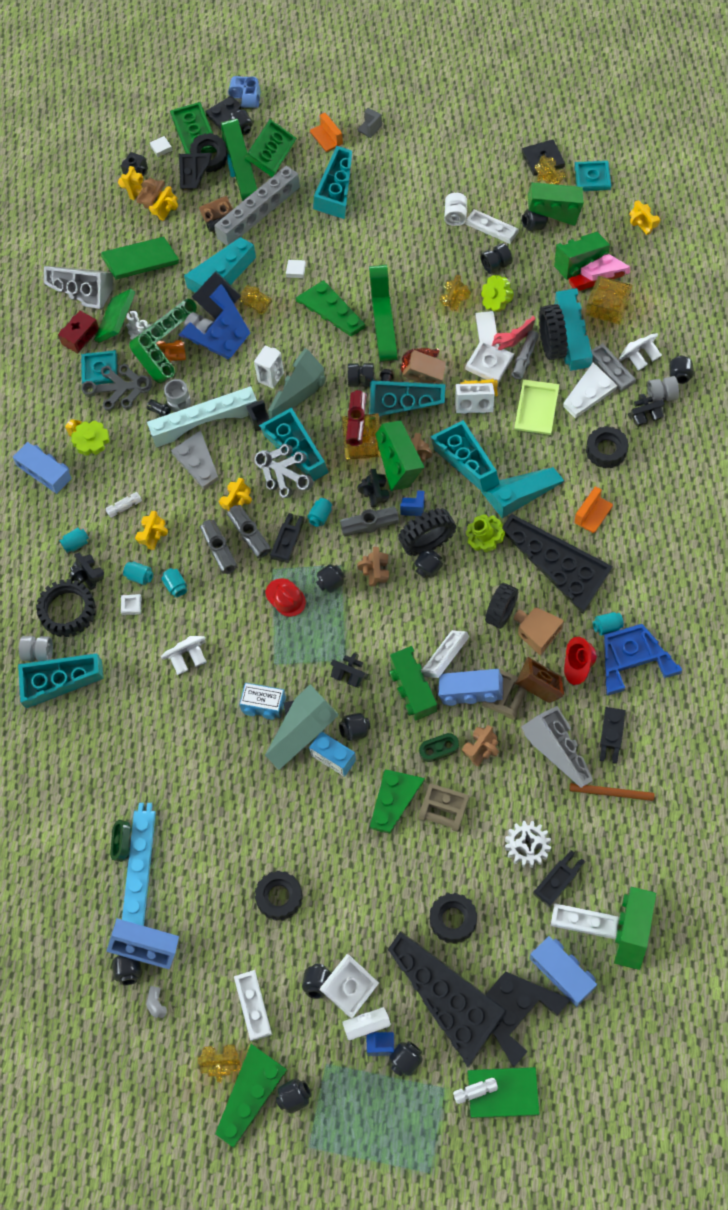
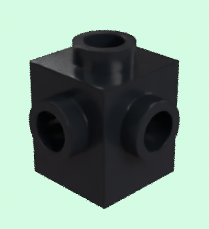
(136, 161)

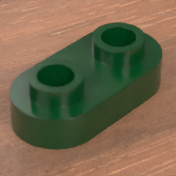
(438, 747)
(120, 840)

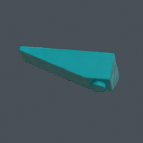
(520, 490)

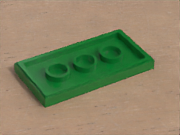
(190, 123)
(270, 148)
(139, 258)

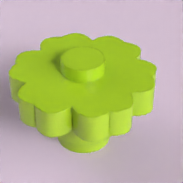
(496, 293)
(90, 438)
(485, 533)

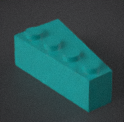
(334, 185)
(228, 263)
(579, 349)
(400, 397)
(288, 430)
(465, 454)
(56, 677)

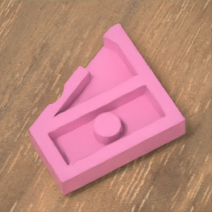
(604, 267)

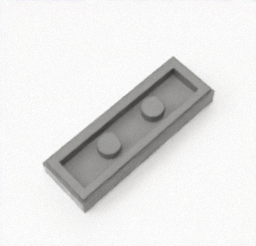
(612, 367)

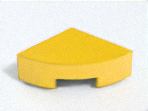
(71, 426)

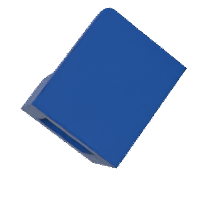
(413, 506)
(380, 1043)

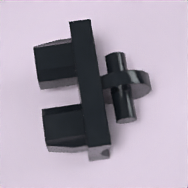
(654, 409)
(371, 488)
(83, 572)
(356, 675)

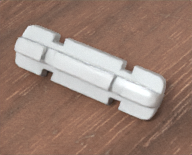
(123, 504)
(475, 1090)

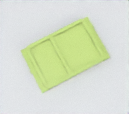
(536, 407)

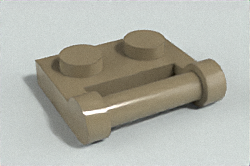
(508, 682)
(447, 801)

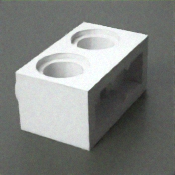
(269, 366)
(470, 398)

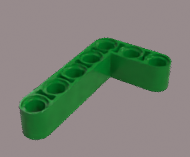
(237, 151)
(382, 313)
(145, 346)

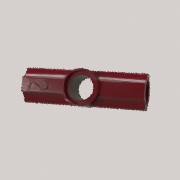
(356, 410)

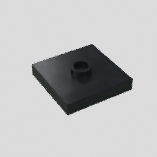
(534, 152)
(203, 294)

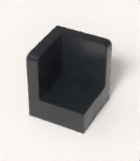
(257, 414)

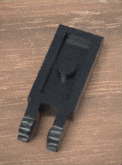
(287, 539)
(612, 732)
(557, 880)

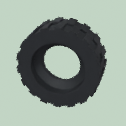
(214, 141)
(607, 433)
(501, 605)
(278, 879)
(453, 901)

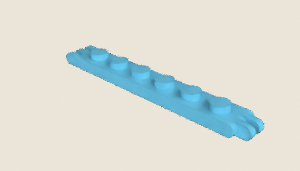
(139, 865)

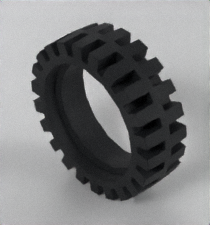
(553, 332)
(436, 521)
(73, 626)

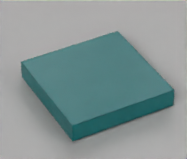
(593, 175)
(93, 363)

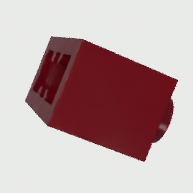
(78, 331)

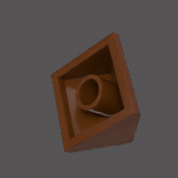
(540, 681)

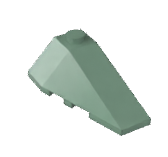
(300, 385)
(303, 722)

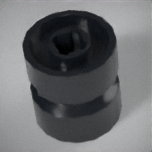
(497, 258)
(355, 372)

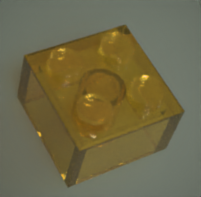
(608, 300)
(369, 446)

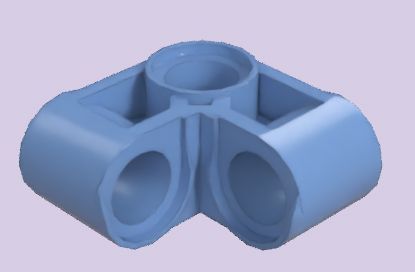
(247, 89)

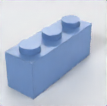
(42, 467)
(471, 687)
(142, 943)
(563, 970)

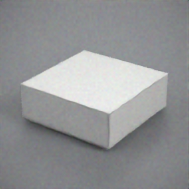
(160, 146)
(295, 269)
(131, 604)

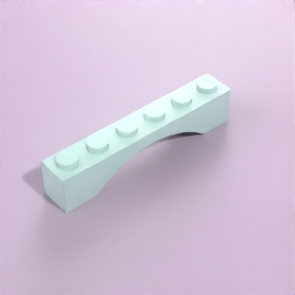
(172, 426)

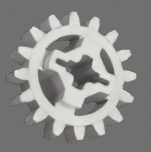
(520, 846)

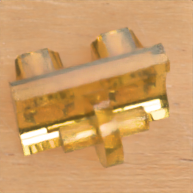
(547, 171)
(457, 293)
(253, 298)
(219, 1064)

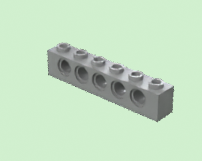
(257, 205)

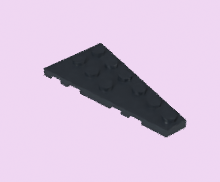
(566, 566)
(455, 1003)

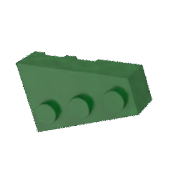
(556, 201)
(577, 254)
(398, 455)
(412, 684)
(635, 927)

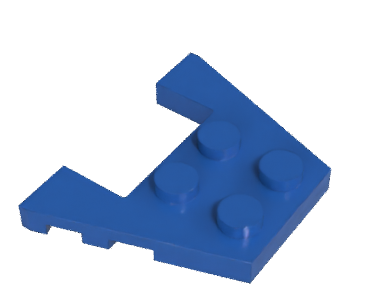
(225, 332)
(630, 649)

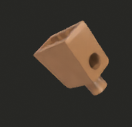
(538, 628)

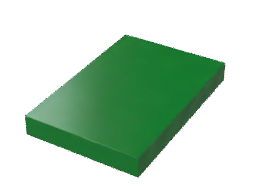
(115, 315)
(514, 1097)

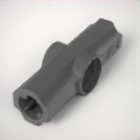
(380, 519)
(255, 539)
(222, 555)

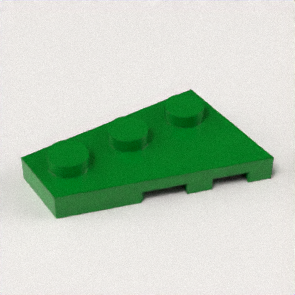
(393, 798)

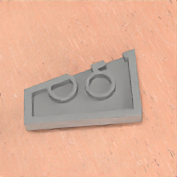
(196, 460)

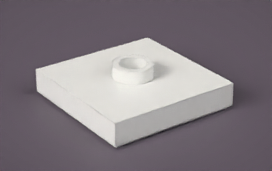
(489, 361)
(349, 986)
(366, 1023)

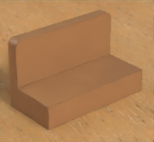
(425, 368)

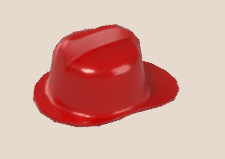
(285, 597)
(578, 660)

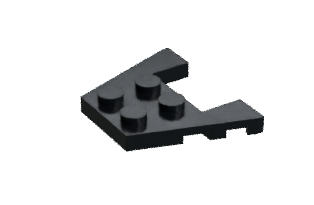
(519, 998)

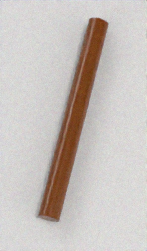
(612, 792)

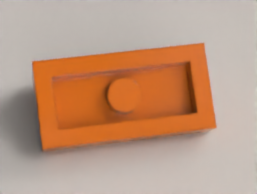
(327, 133)
(593, 511)

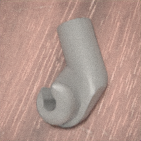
(153, 1004)

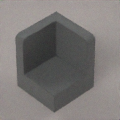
(372, 123)

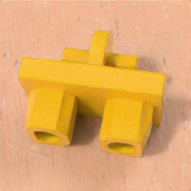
(131, 182)
(165, 203)
(642, 217)
(238, 495)
(153, 530)

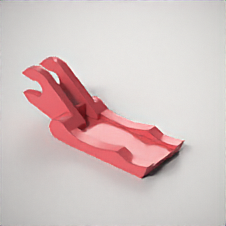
(515, 336)

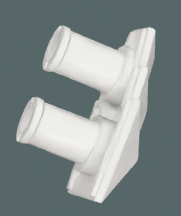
(135, 325)
(632, 351)
(192, 645)

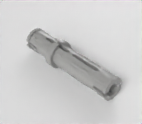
(522, 360)

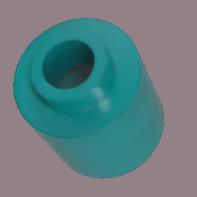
(319, 512)
(74, 540)
(138, 573)
(174, 582)
(608, 623)

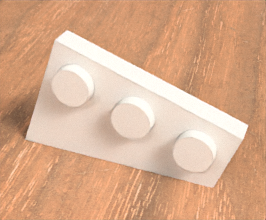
(590, 390)

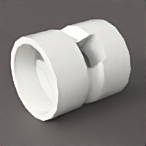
(455, 209)

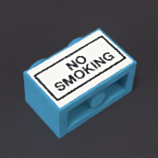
(262, 701)
(332, 754)

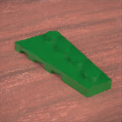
(331, 307)
(251, 1091)

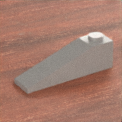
(86, 285)
(551, 738)

